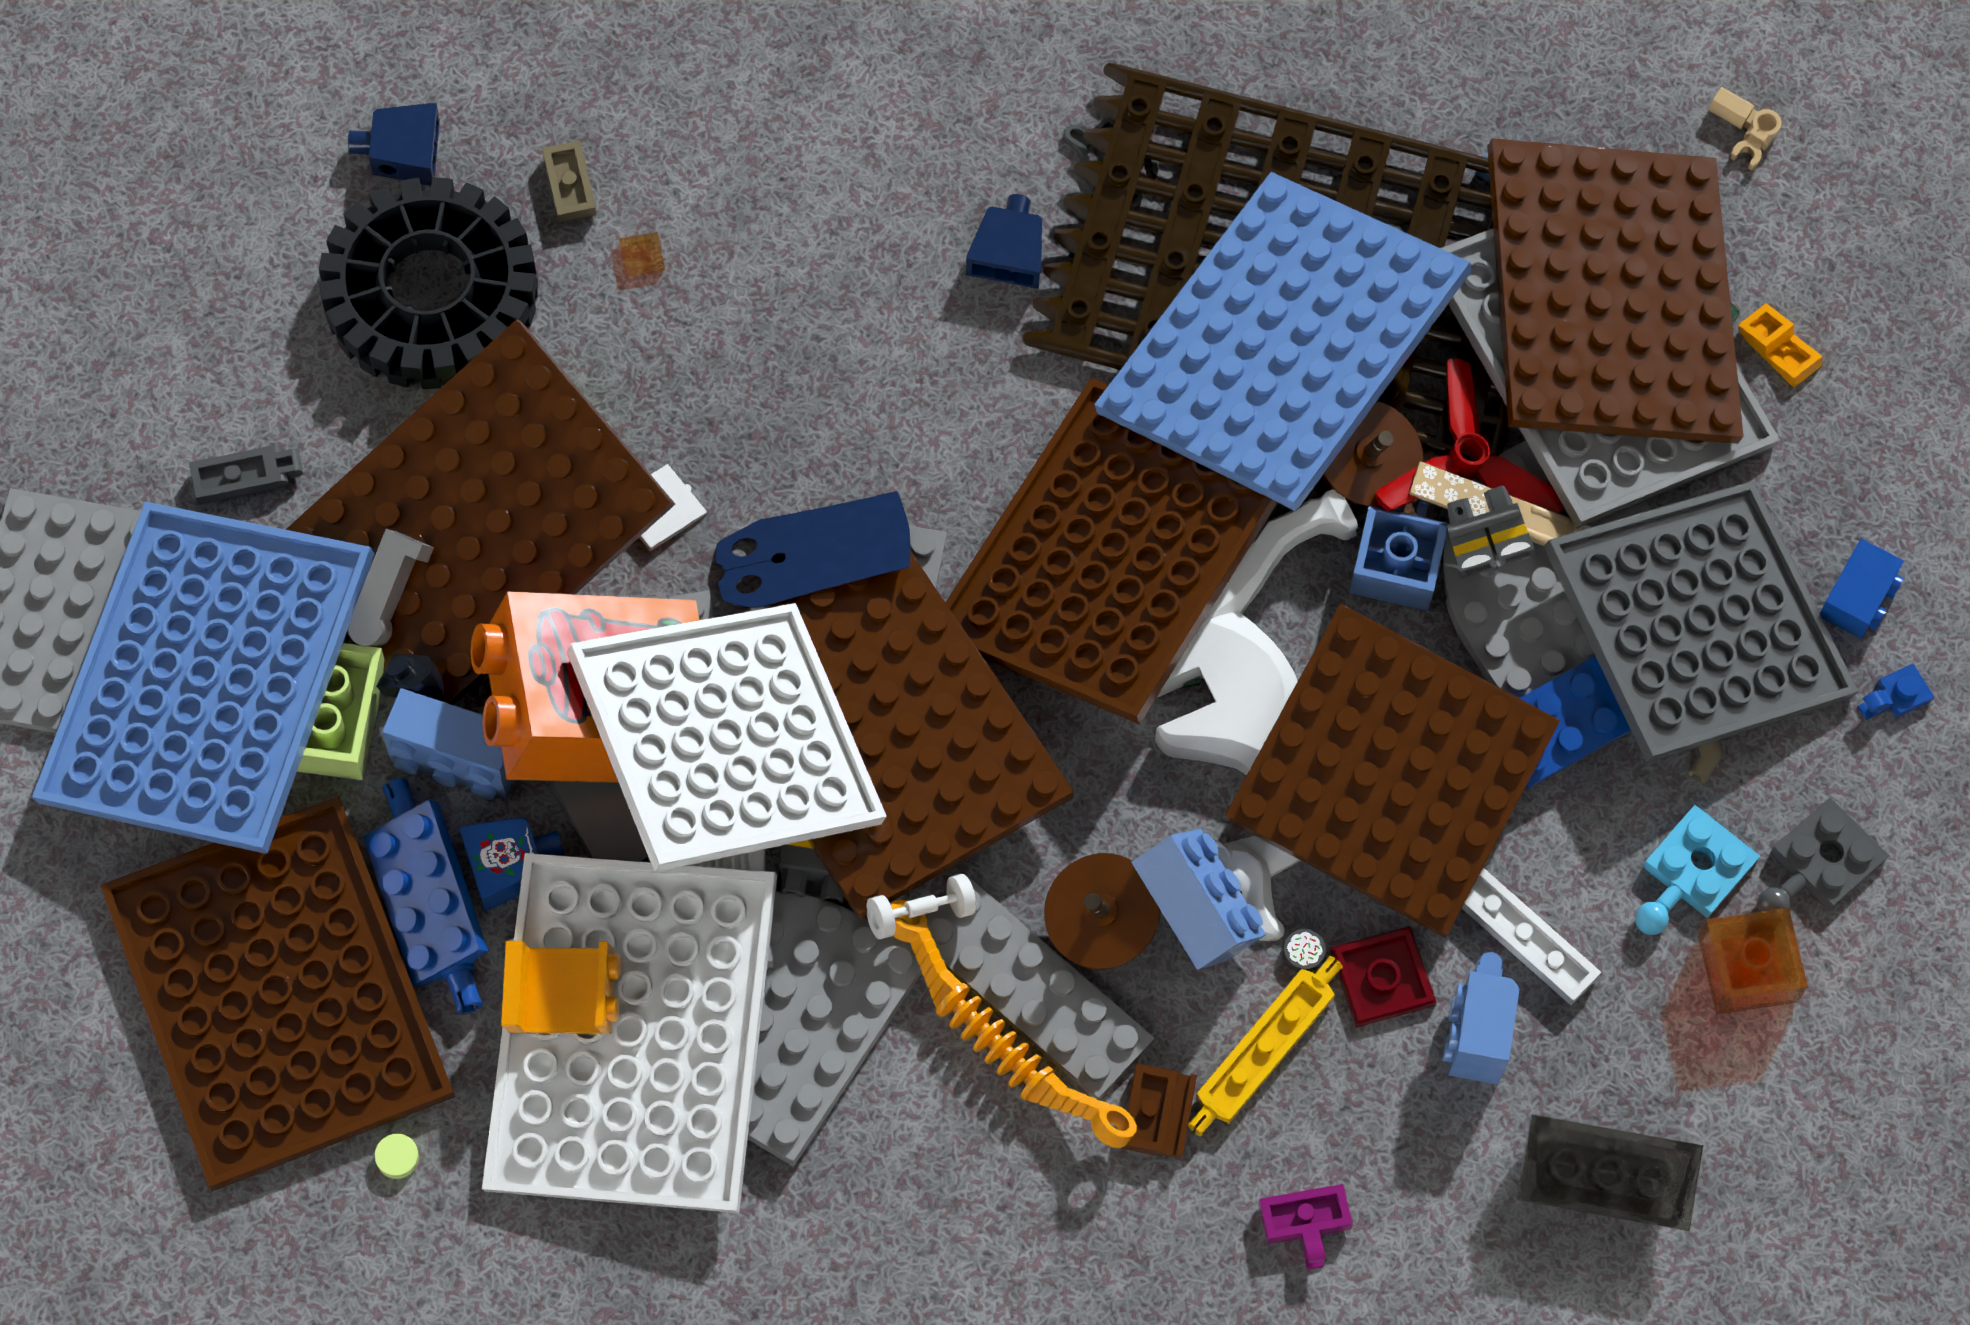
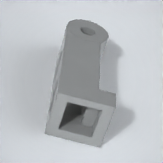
(384, 587)

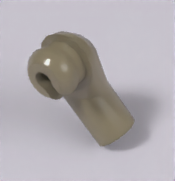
(1708, 758)

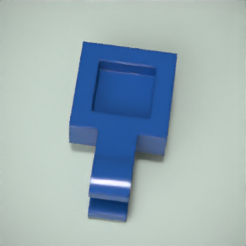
(1898, 691)

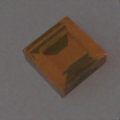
(641, 254)

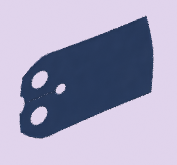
(820, 547)

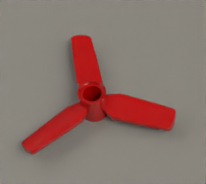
(1490, 470)

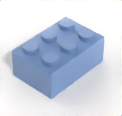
(444, 743)
(1199, 898)

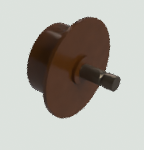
(1374, 456)
(1100, 912)

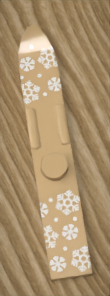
(1444, 487)

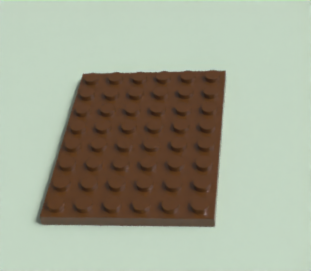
(1613, 292)
(507, 486)
(1106, 562)
(932, 731)
(276, 995)

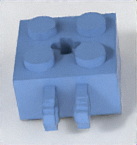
(1392, 578)
(1484, 1023)

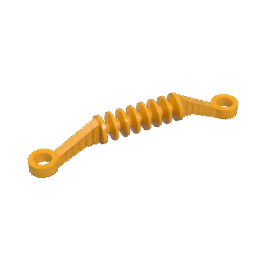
(1040, 1086)

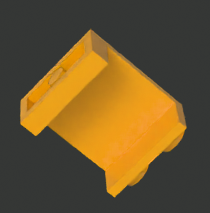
(560, 989)

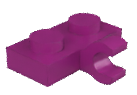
(1306, 1217)

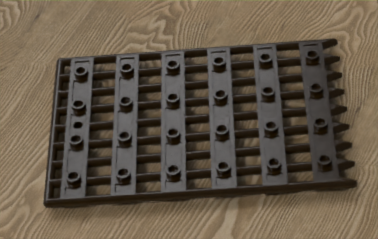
(1194, 198)

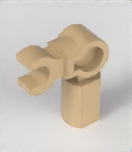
(1761, 125)

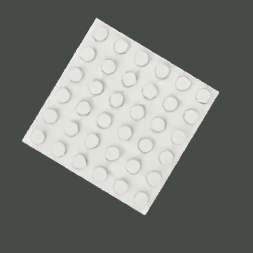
(725, 736)

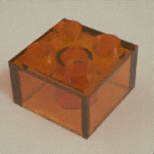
(1752, 961)

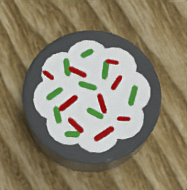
(1304, 950)

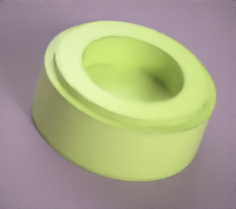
(396, 1156)

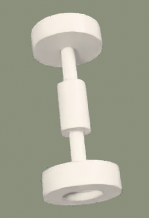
(959, 895)

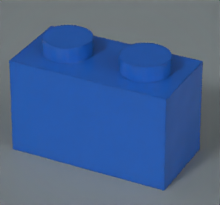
(1861, 589)

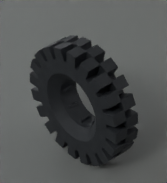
(438, 341)

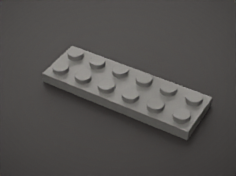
(1039, 993)

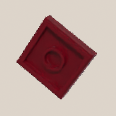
(1383, 976)

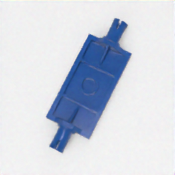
(1587, 717)
(427, 896)

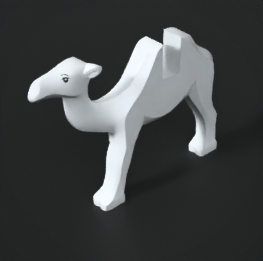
(1248, 685)

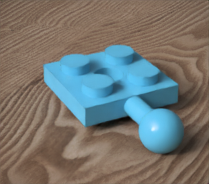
(1698, 887)

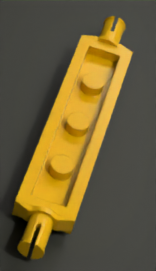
(1265, 1046)

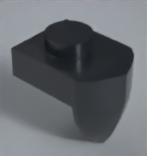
(413, 674)

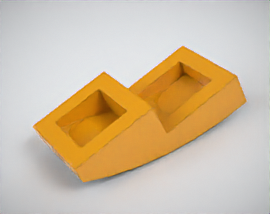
(1775, 341)

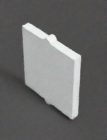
(680, 516)

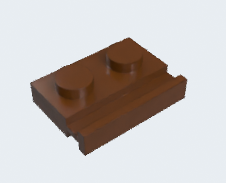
(1161, 1110)

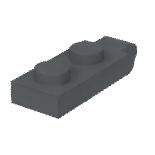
(244, 473)

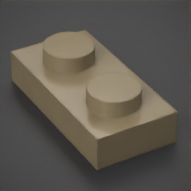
(569, 181)

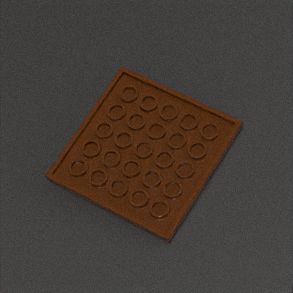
(1392, 770)

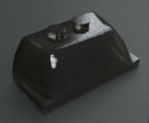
(1609, 1172)

